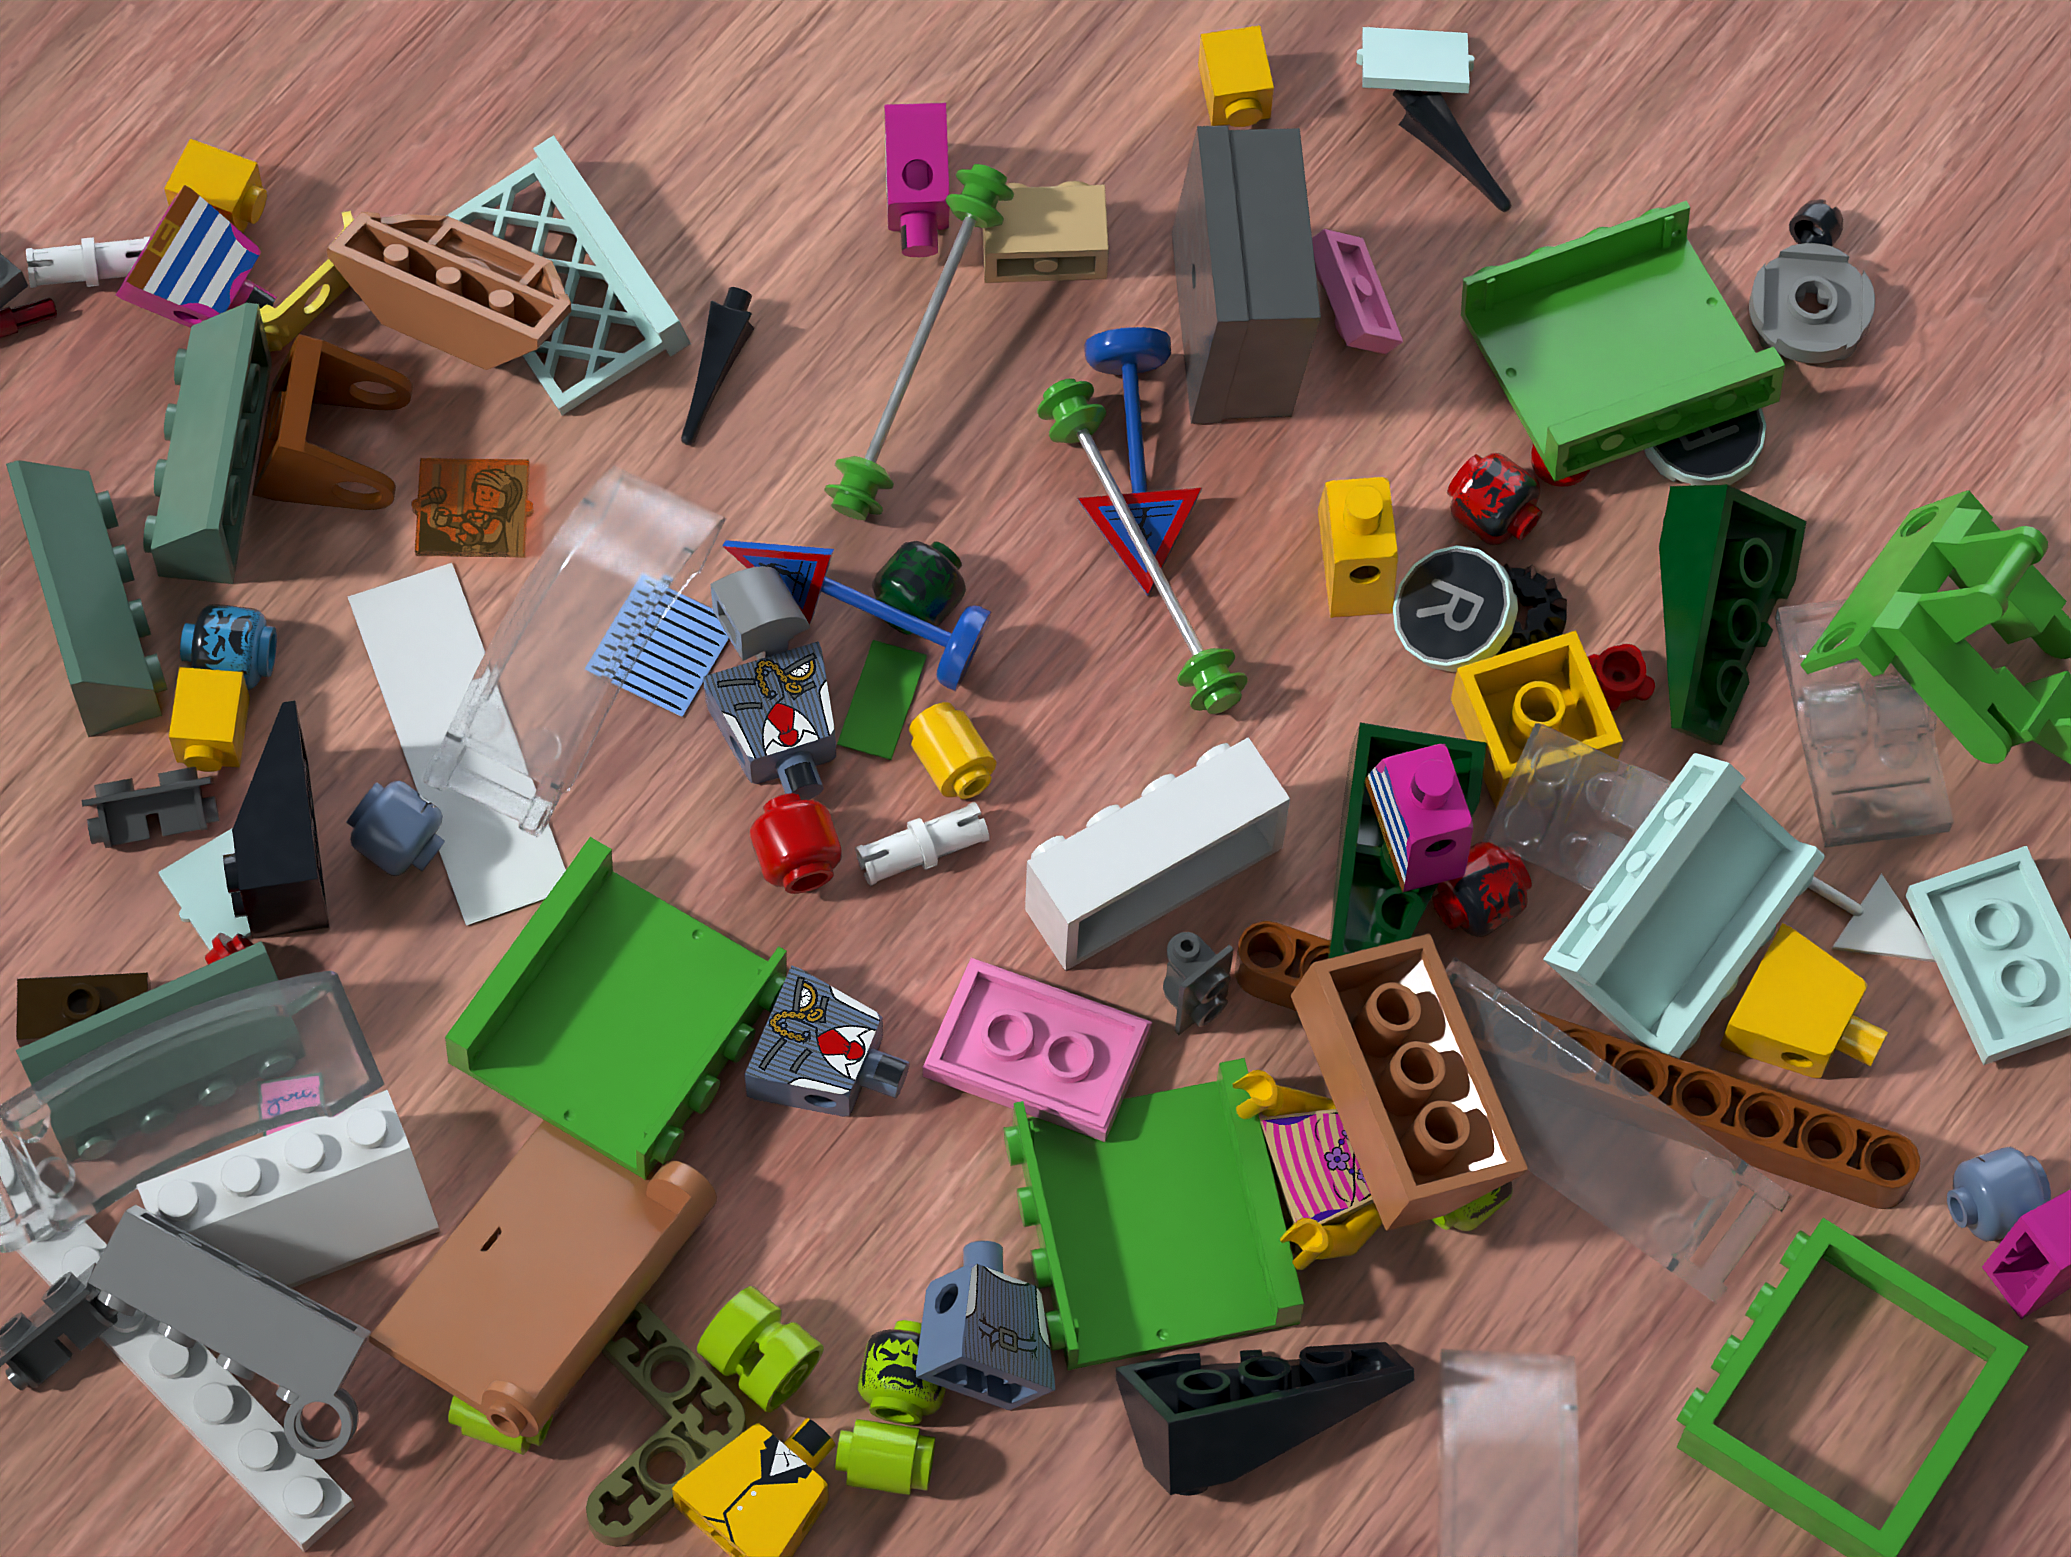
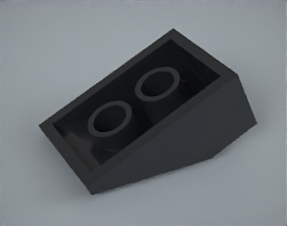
(277, 857)

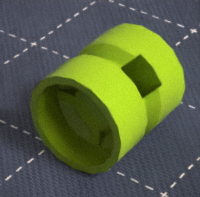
(744, 1331)

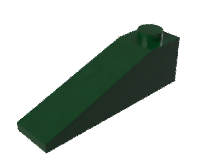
(1720, 578)
(1367, 894)

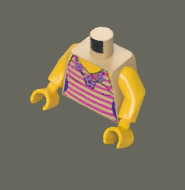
(1313, 1168)

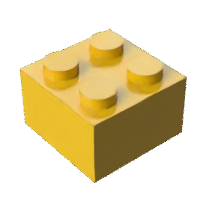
(1534, 684)

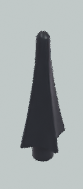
(1435, 126)
(724, 338)

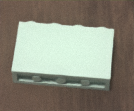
(1683, 908)

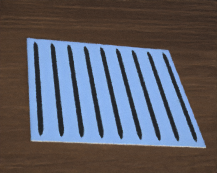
(678, 656)

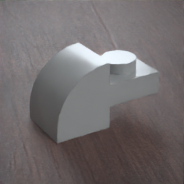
(757, 611)

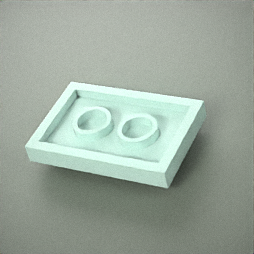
(1999, 952)

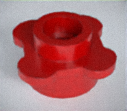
(1629, 662)

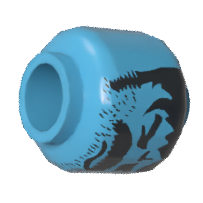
(230, 641)

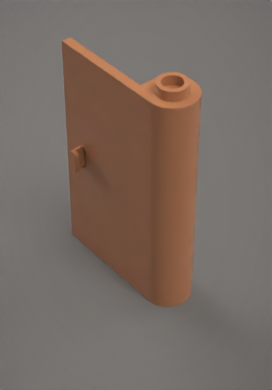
(530, 1311)

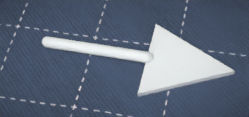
(1878, 924)

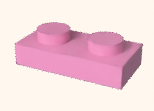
(1354, 292)

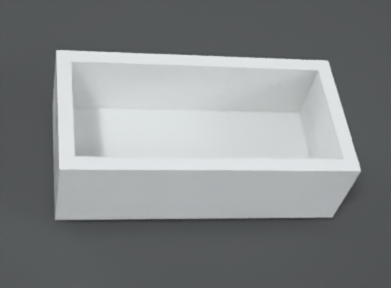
(1155, 852)

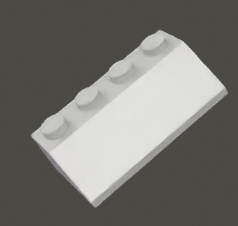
(304, 1195)

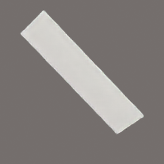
(424, 661)

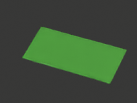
(881, 699)

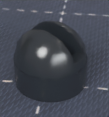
(1816, 212)

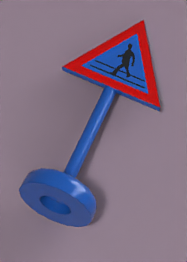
(1157, 512)
(805, 577)

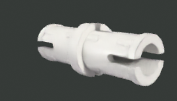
(83, 262)
(922, 843)

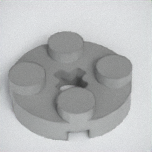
(1806, 335)

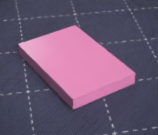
(1039, 1047)

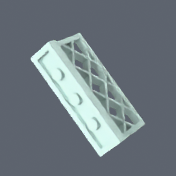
(612, 261)

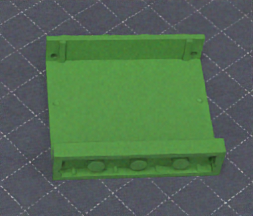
(1615, 343)
(614, 1014)
(1159, 1228)

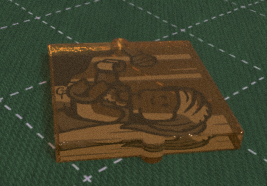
(472, 507)

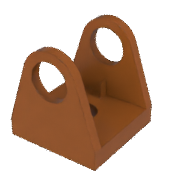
(306, 473)

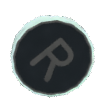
(1712, 454)
(1455, 608)

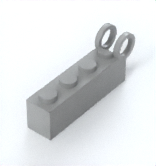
(238, 1313)

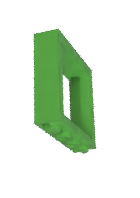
(1783, 1490)

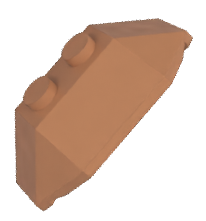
(451, 285)

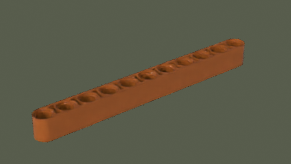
(1670, 1082)

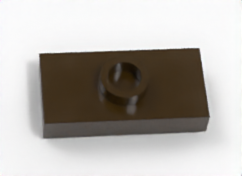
(59, 1002)

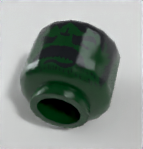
(921, 582)

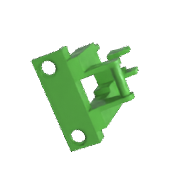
(1921, 632)

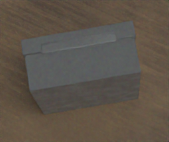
(1245, 273)

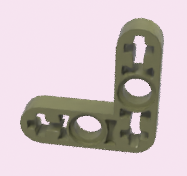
(679, 1435)

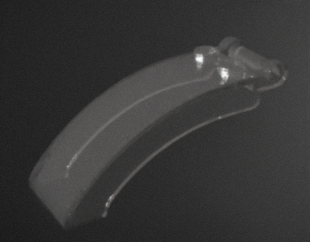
(573, 642)
(178, 1094)
(1612, 1140)
(1507, 1455)

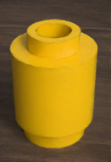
(952, 751)

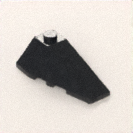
(1226, 1419)

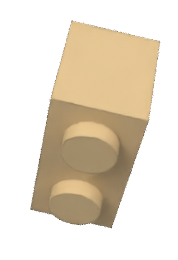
(1048, 235)

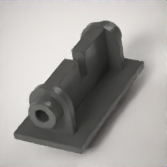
(124, 810)
(1196, 980)
(32, 1343)

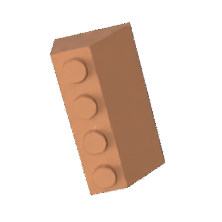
(1407, 1080)

